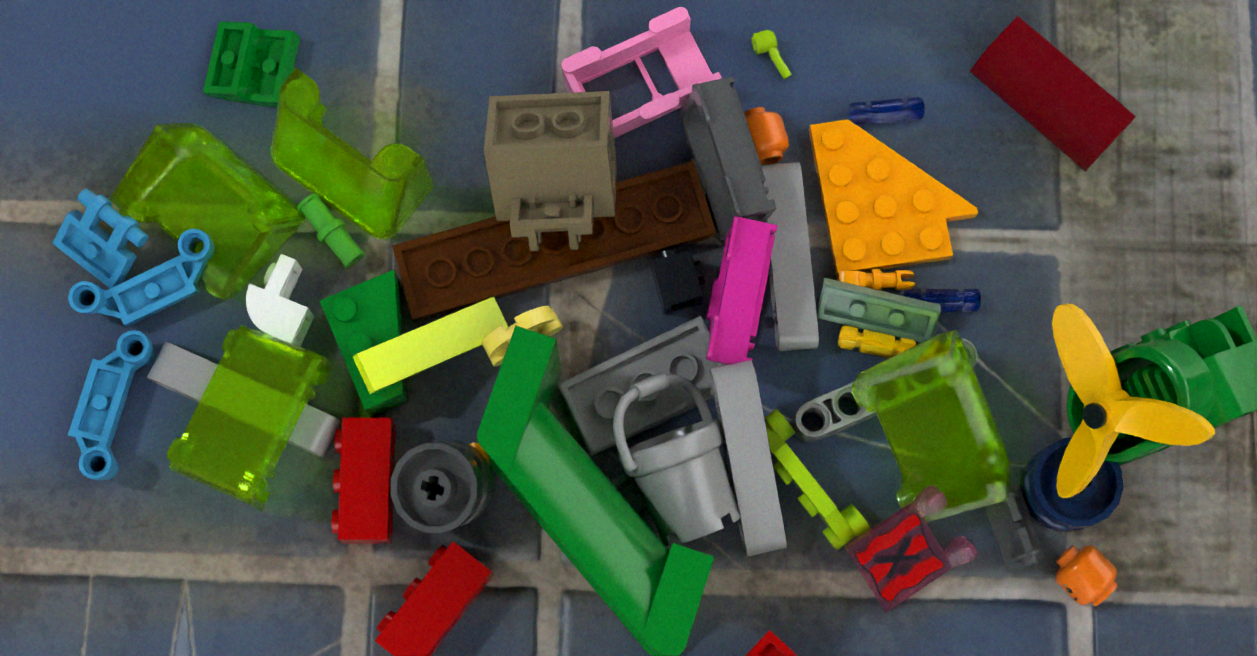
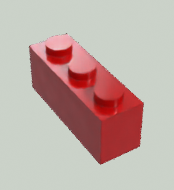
(364, 481)
(433, 603)

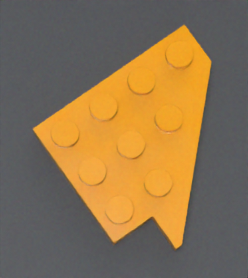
(880, 204)

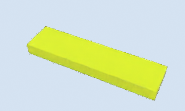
(428, 345)

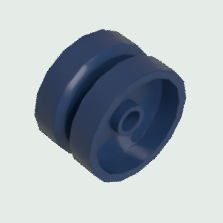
(1070, 513)

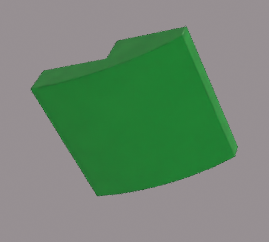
(250, 63)

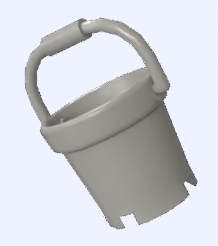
(680, 470)

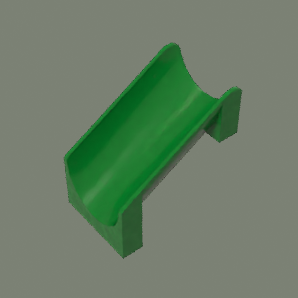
(580, 508)

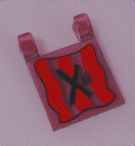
(904, 554)

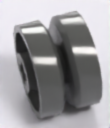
(444, 463)

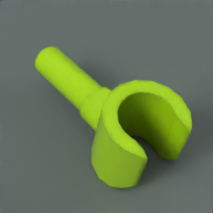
(766, 42)

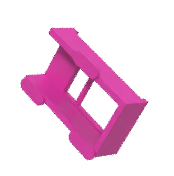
(739, 290)

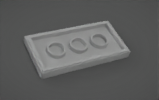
(597, 391)

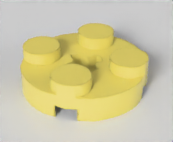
(540, 320)

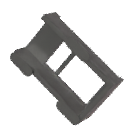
(724, 155)

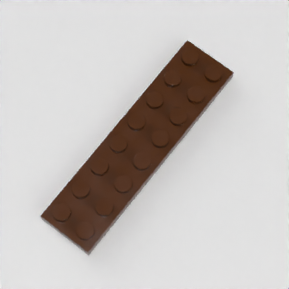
(485, 261)

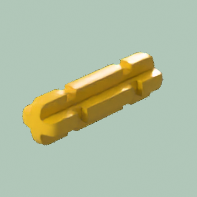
(872, 342)

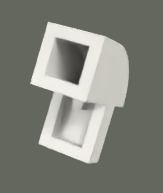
(271, 306)

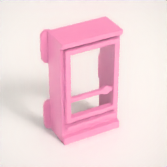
(679, 51)

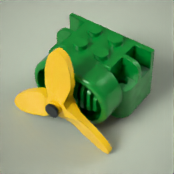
(1152, 391)

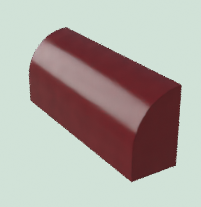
(1052, 93)

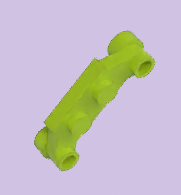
(841, 525)

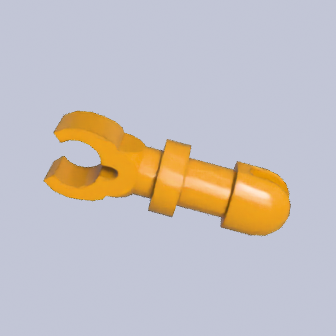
(878, 280)

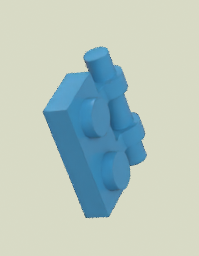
(92, 246)

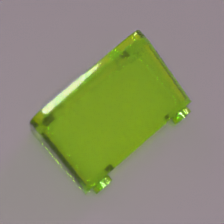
(196, 182)
(370, 193)
(247, 415)
(938, 424)

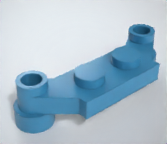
(151, 290)
(104, 401)

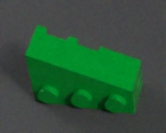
(361, 320)

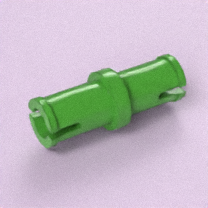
(331, 230)

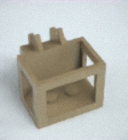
(551, 162)

